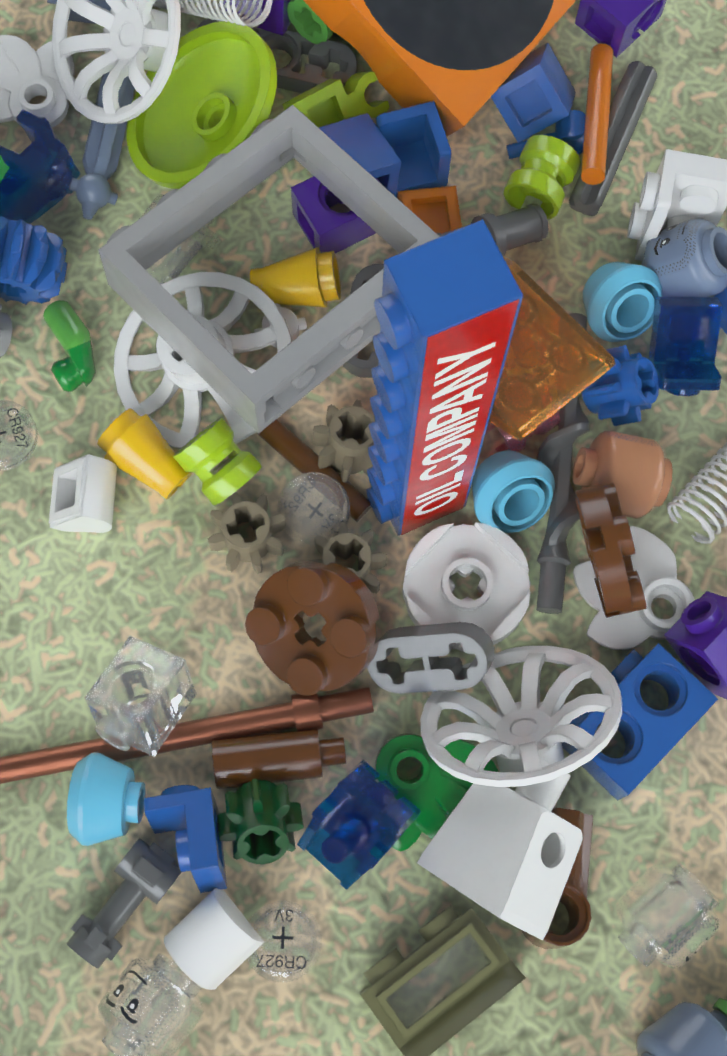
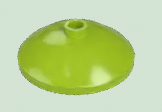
(209, 105)

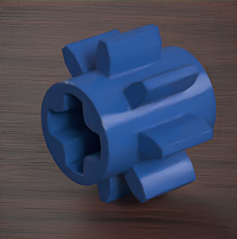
(623, 389)

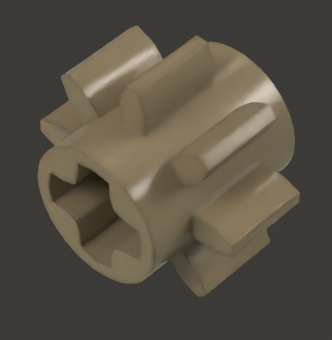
(345, 456)
(259, 520)
(347, 544)

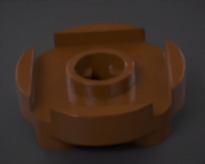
(609, 548)
(285, 645)

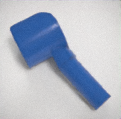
(567, 129)

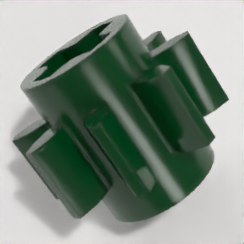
(260, 821)

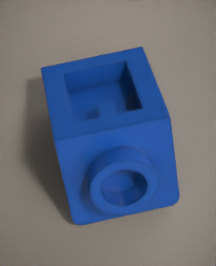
(194, 818)

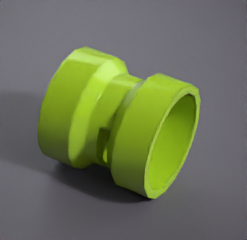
(544, 171)
(207, 451)

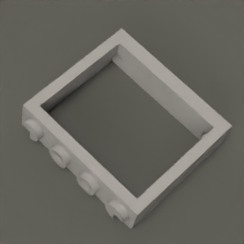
(227, 178)

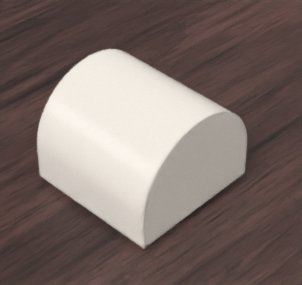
(83, 495)
(212, 940)

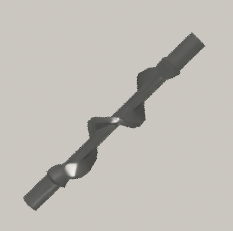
(563, 514)

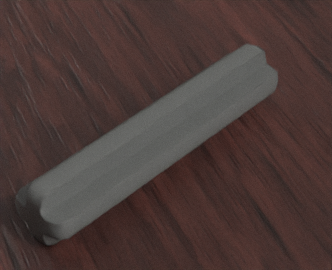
(623, 118)

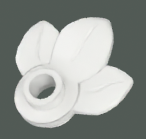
(28, 75)
(658, 578)

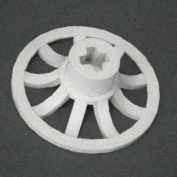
(133, 41)
(178, 372)
(526, 728)

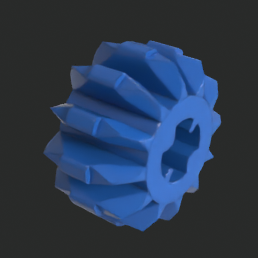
(30, 262)

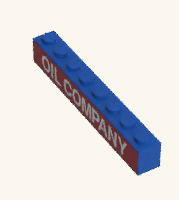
(438, 371)

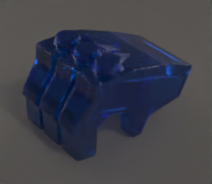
(38, 174)
(357, 824)

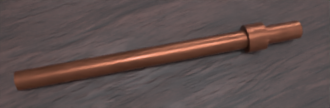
(301, 712)

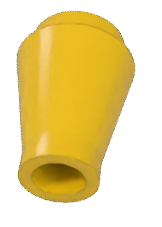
(301, 279)
(142, 453)

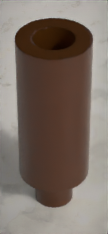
(274, 757)

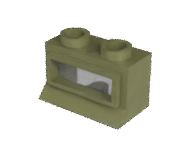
(440, 983)

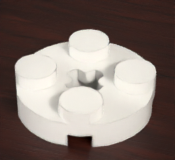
(468, 550)

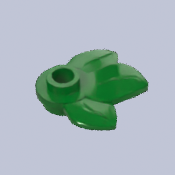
(432, 790)

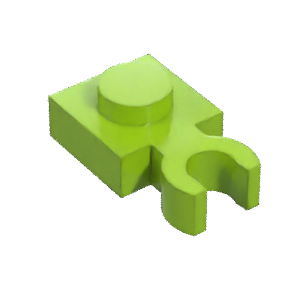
(334, 102)

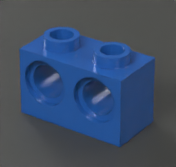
(646, 731)

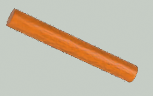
(597, 115)

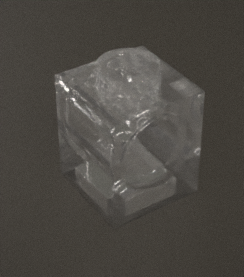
(137, 673)

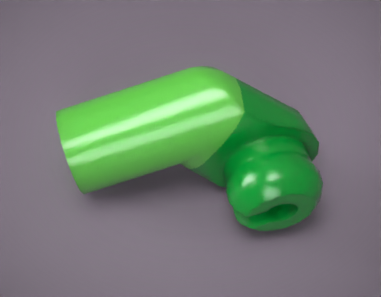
(76, 342)

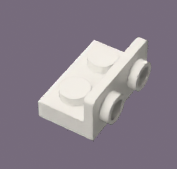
(681, 190)

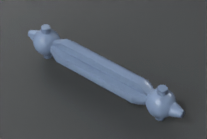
(101, 156)

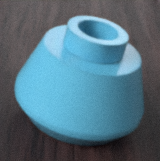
(621, 300)
(512, 491)
(103, 800)

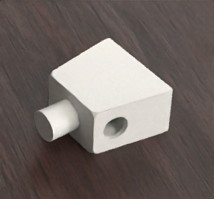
(508, 851)

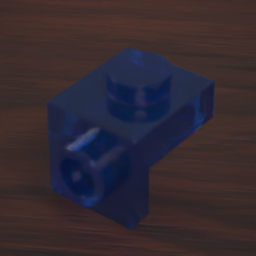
(686, 344)

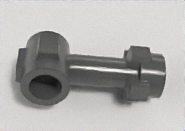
(145, 873)

